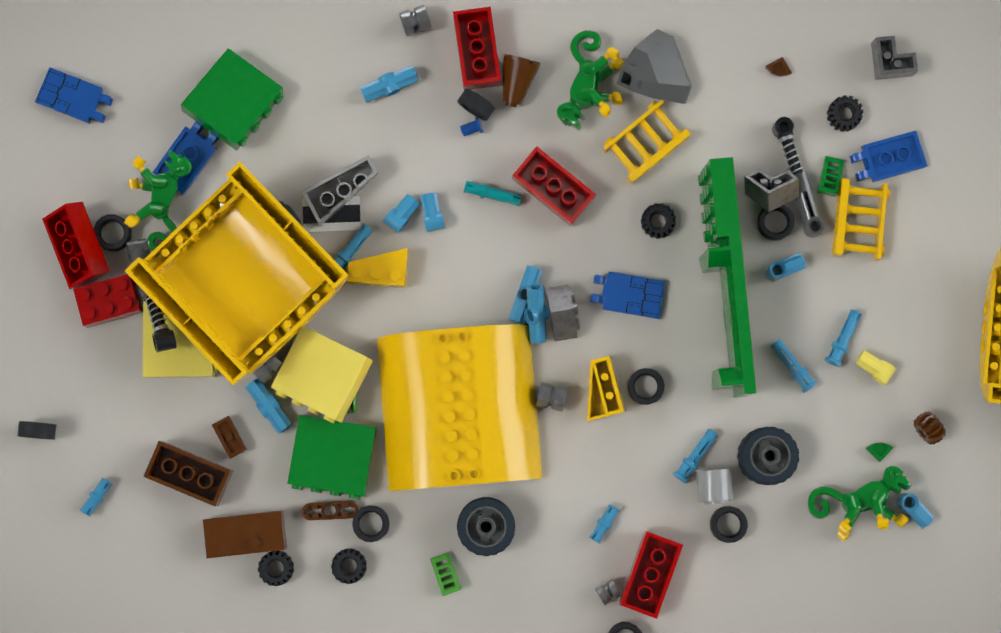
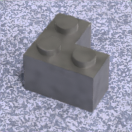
(889, 63)
(771, 191)
(562, 312)

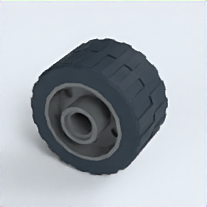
(783, 455)
(470, 529)

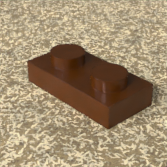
(229, 437)

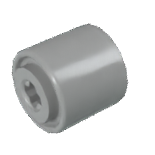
(714, 486)

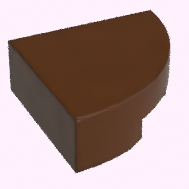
(779, 68)

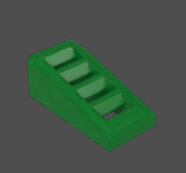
(826, 190)

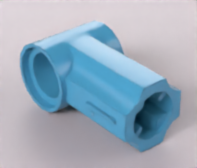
(432, 216)
(398, 217)
(786, 266)
(915, 510)

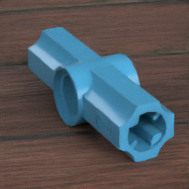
(389, 84)
(531, 276)
(536, 313)
(268, 405)

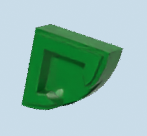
(879, 450)

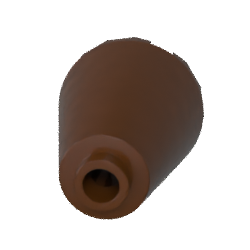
(517, 78)

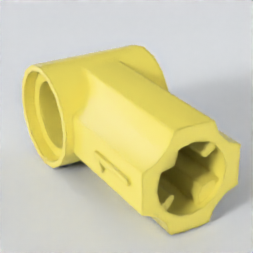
(879, 369)

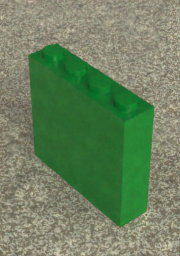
(232, 99)
(331, 456)

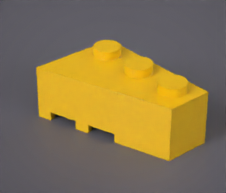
(380, 270)
(604, 390)

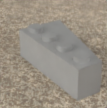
(337, 189)

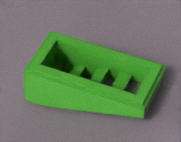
(456, 587)

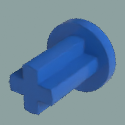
(472, 127)

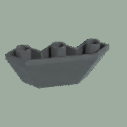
(656, 69)

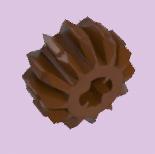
(929, 428)

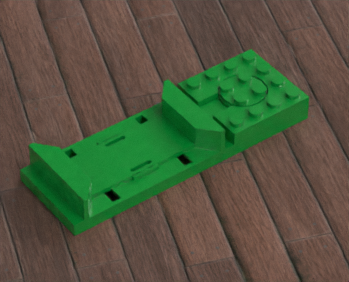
(726, 257)

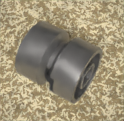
(415, 20)
(265, 371)
(551, 396)

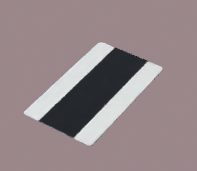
(343, 220)

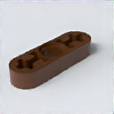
(344, 504)

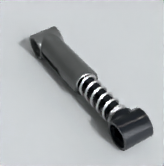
(806, 200)
(162, 337)

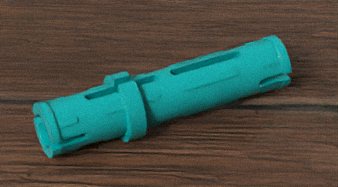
(492, 193)

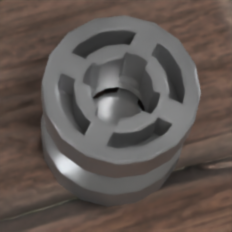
(604, 594)

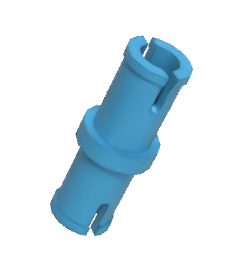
(96, 497)
(604, 523)

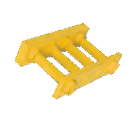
(663, 148)
(842, 227)

